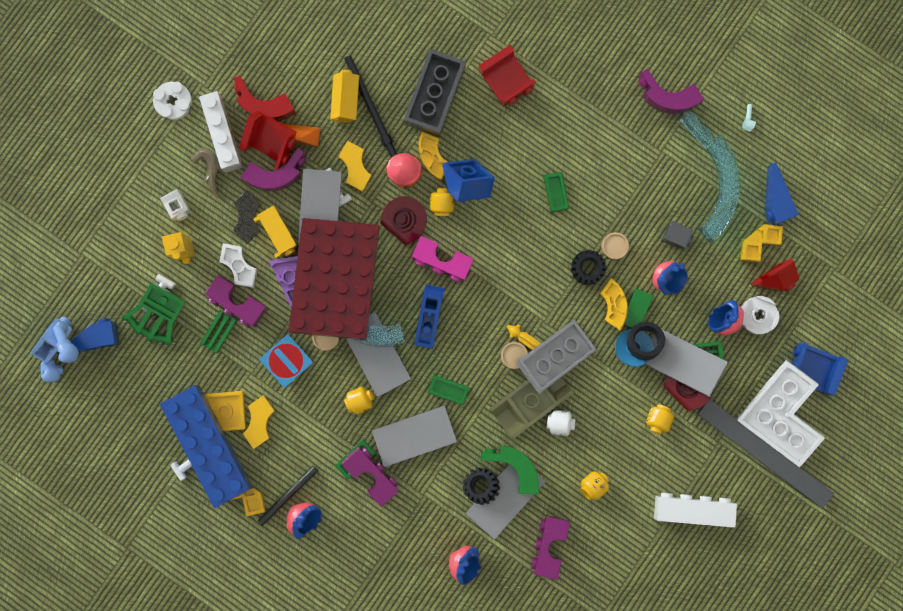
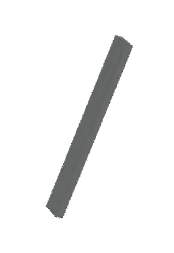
(765, 454)

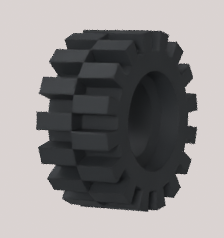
(578, 273)
(489, 494)

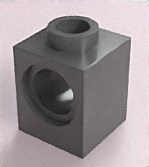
(677, 235)

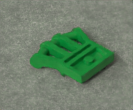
(161, 303)

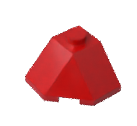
(779, 277)

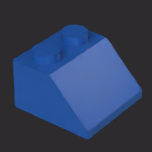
(468, 180)

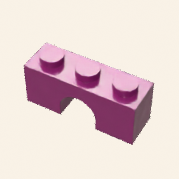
(221, 293)
(360, 462)
(552, 529)

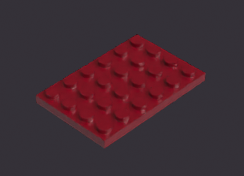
(334, 279)

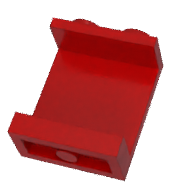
(506, 77)
(268, 137)

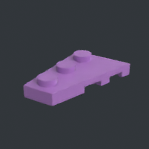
(285, 273)

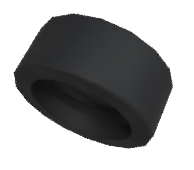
(647, 326)

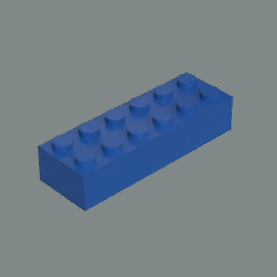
(206, 445)

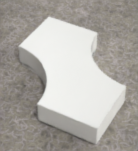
(243, 273)

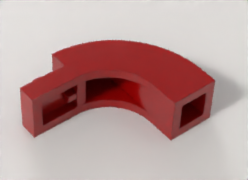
(277, 108)

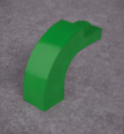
(526, 471)

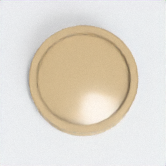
(615, 246)
(325, 343)
(512, 353)

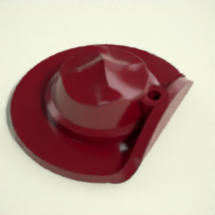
(404, 219)
(686, 396)

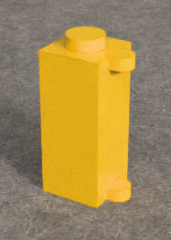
(344, 97)
(277, 232)
(178, 247)

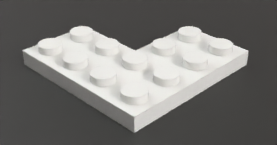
(773, 417)

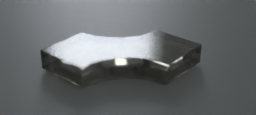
(247, 208)

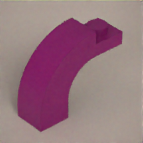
(666, 101)
(275, 180)

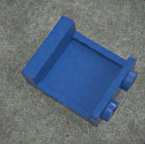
(820, 366)

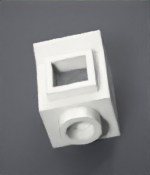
(176, 205)

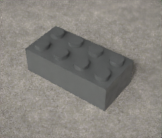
(434, 93)

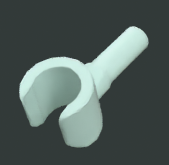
(748, 124)

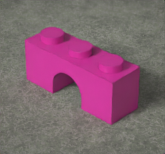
(426, 255)

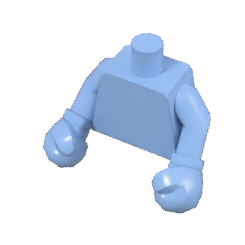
(52, 341)

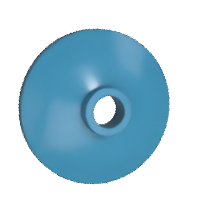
(642, 341)

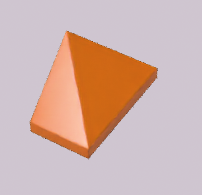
(306, 135)

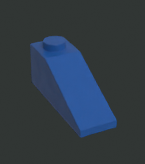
(778, 202)
(429, 316)
(97, 336)

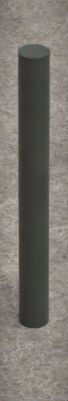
(288, 495)

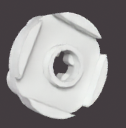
(163, 95)
(769, 311)

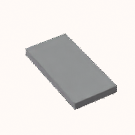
(320, 195)
(556, 356)
(380, 364)
(688, 364)
(414, 436)
(505, 507)

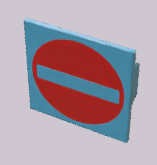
(286, 361)

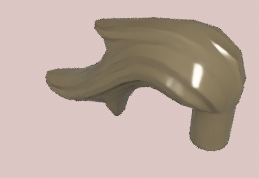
(212, 167)

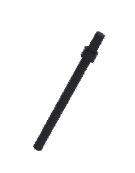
(386, 139)

